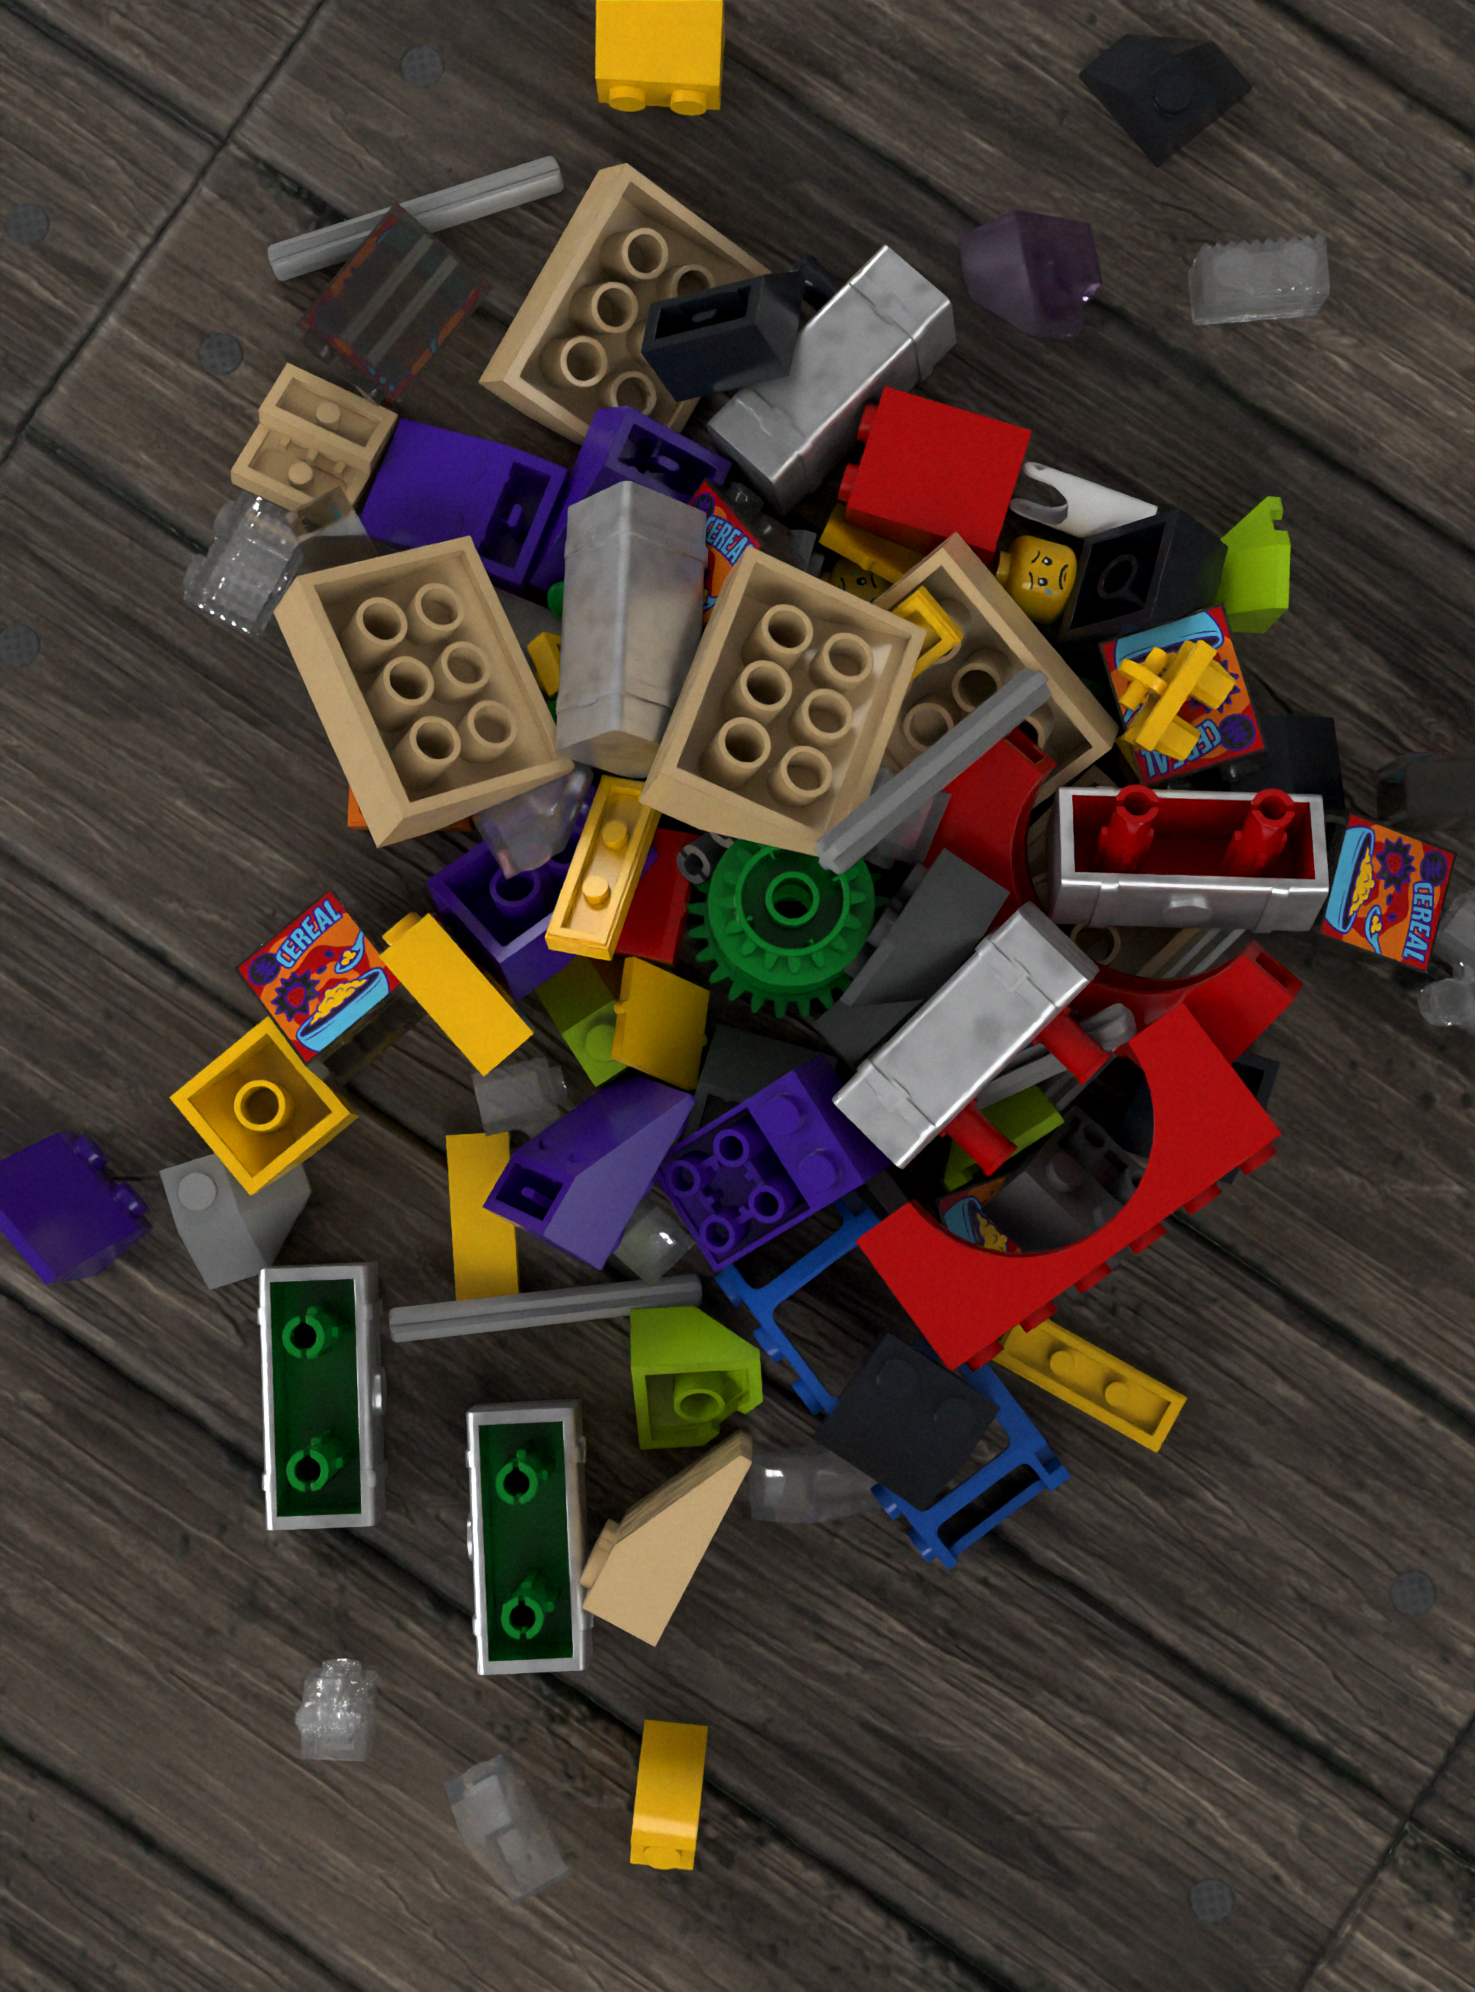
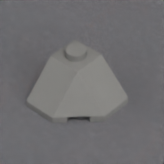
(224, 1225)

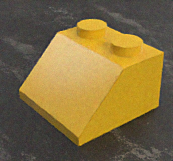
(660, 54)
(262, 1108)

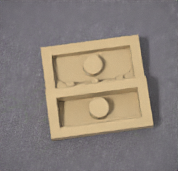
(312, 442)

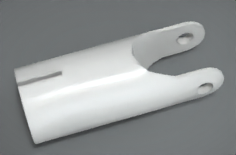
(1088, 506)

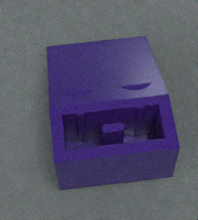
(624, 448)
(457, 486)
(768, 1164)
(592, 1168)

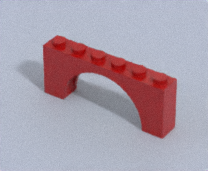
(989, 830)
(975, 1294)

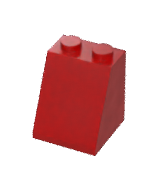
(932, 474)
(659, 906)

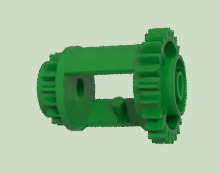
(779, 955)

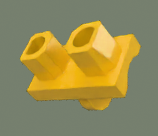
(1189, 673)

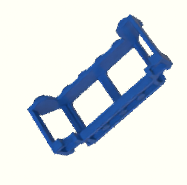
(1025, 1441)

